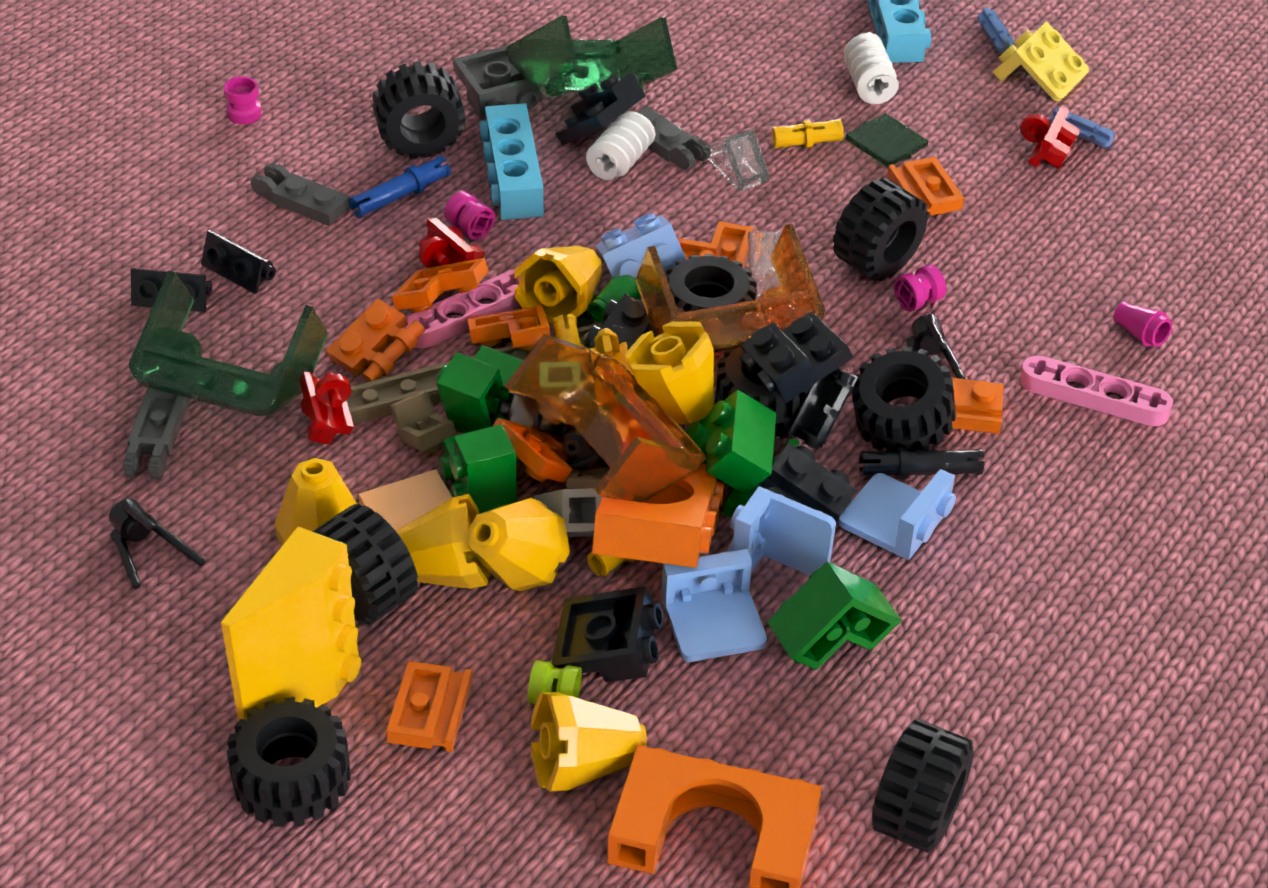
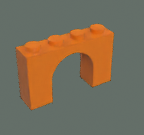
(665, 528)
(670, 784)

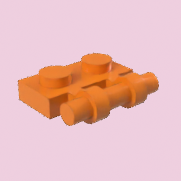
(369, 335)

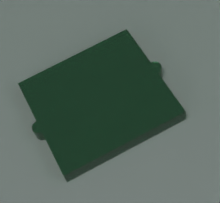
(886, 140)

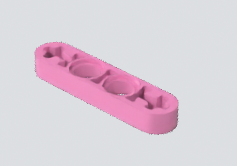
(440, 328)
(1096, 387)

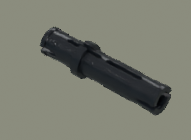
(905, 463)

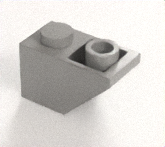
(577, 508)

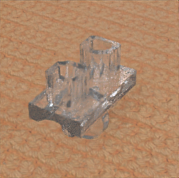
(760, 249)

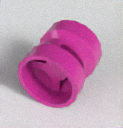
(242, 100)
(469, 215)
(922, 287)

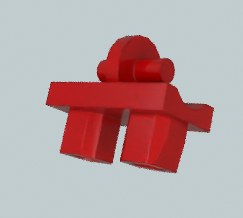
(1052, 139)
(445, 246)
(326, 406)

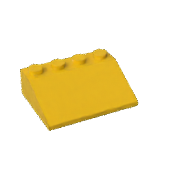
(294, 627)

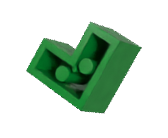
(473, 387)
(737, 441)
(481, 466)
(829, 612)

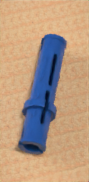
(412, 180)

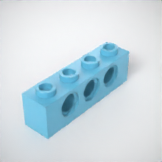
(901, 29)
(513, 161)

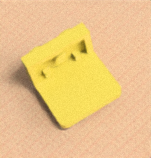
(1046, 59)

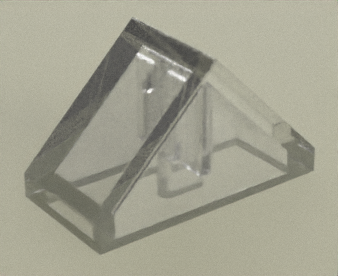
(740, 159)

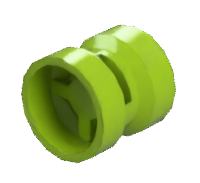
(548, 678)

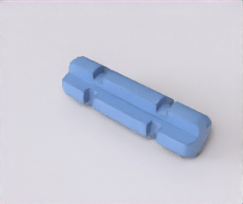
(995, 29)
(1089, 130)

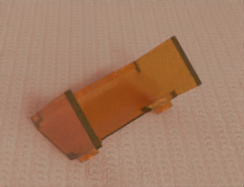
(737, 322)
(612, 414)

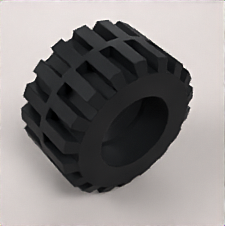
(413, 88)
(880, 229)
(710, 282)
(734, 376)
(898, 376)
(379, 561)
(922, 785)
(292, 790)

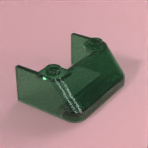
(565, 65)
(174, 360)

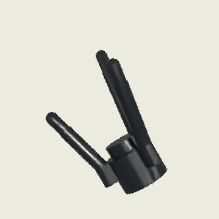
(930, 337)
(134, 524)

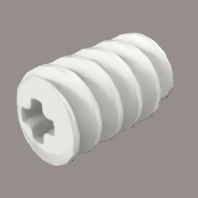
(870, 68)
(620, 145)

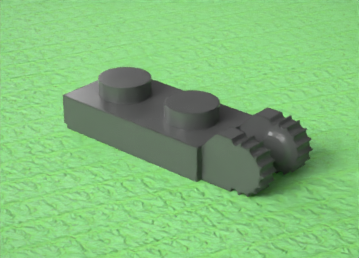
(675, 143)
(300, 194)
(154, 432)

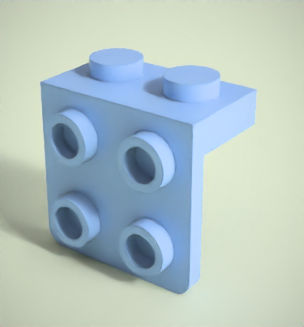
(625, 250)
(898, 514)
(782, 532)
(712, 607)

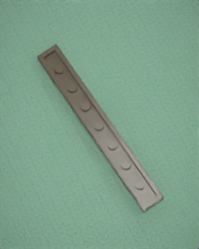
(375, 398)

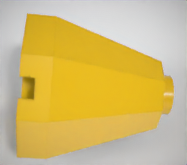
(559, 280)
(676, 369)
(311, 498)
(520, 543)
(441, 545)
(580, 740)

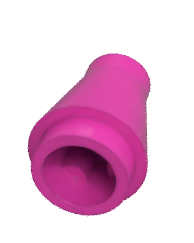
(1145, 324)

